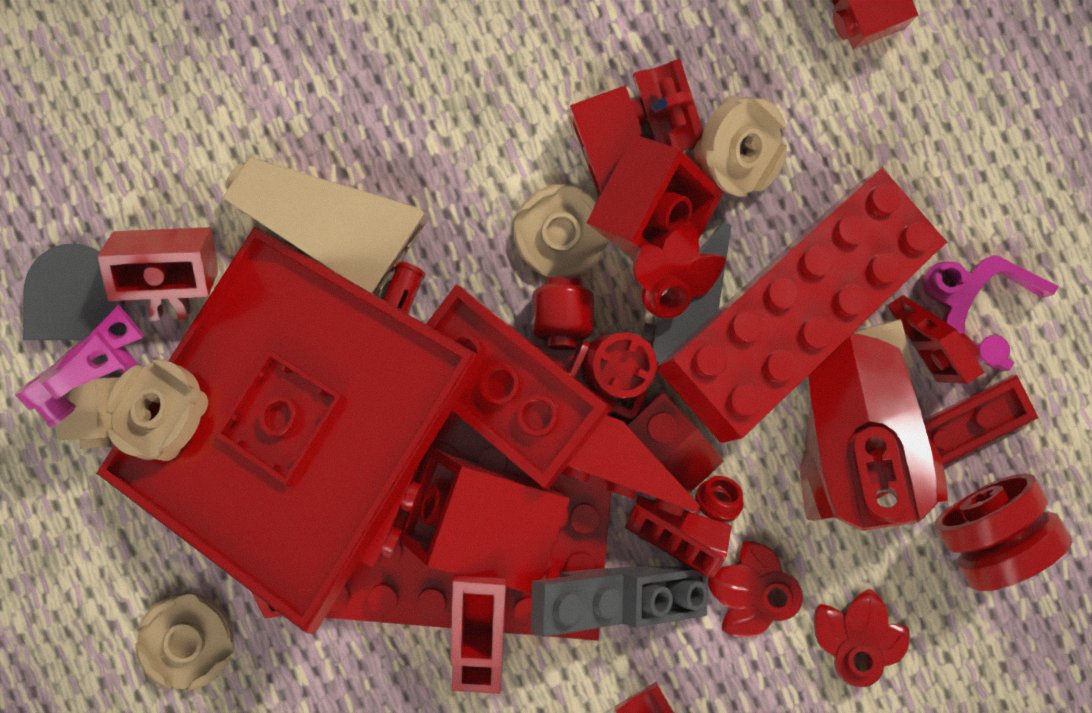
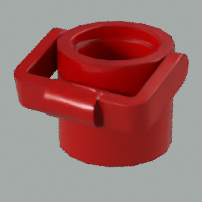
(617, 367)

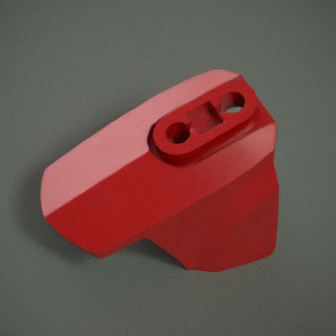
(859, 403)

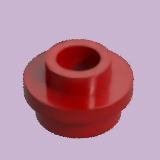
(720, 498)

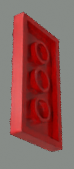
(518, 392)

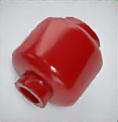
(562, 312)

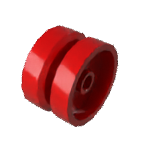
(1003, 533)

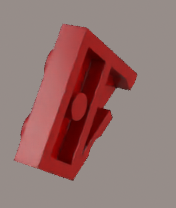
(944, 351)

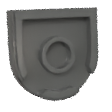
(66, 295)

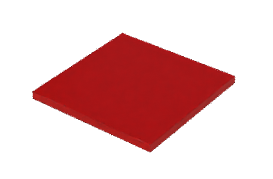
(306, 429)

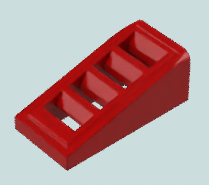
(688, 538)

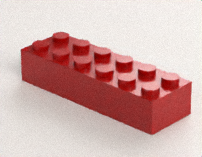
(801, 307)

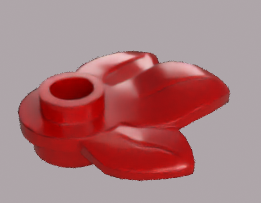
(677, 268)
(747, 589)
(861, 630)

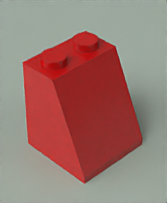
(483, 521)

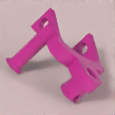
(964, 288)
(74, 368)

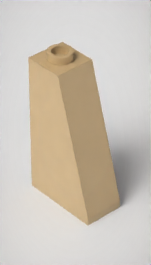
(333, 223)

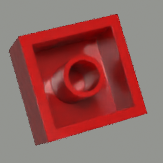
(651, 194)

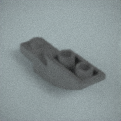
(616, 597)

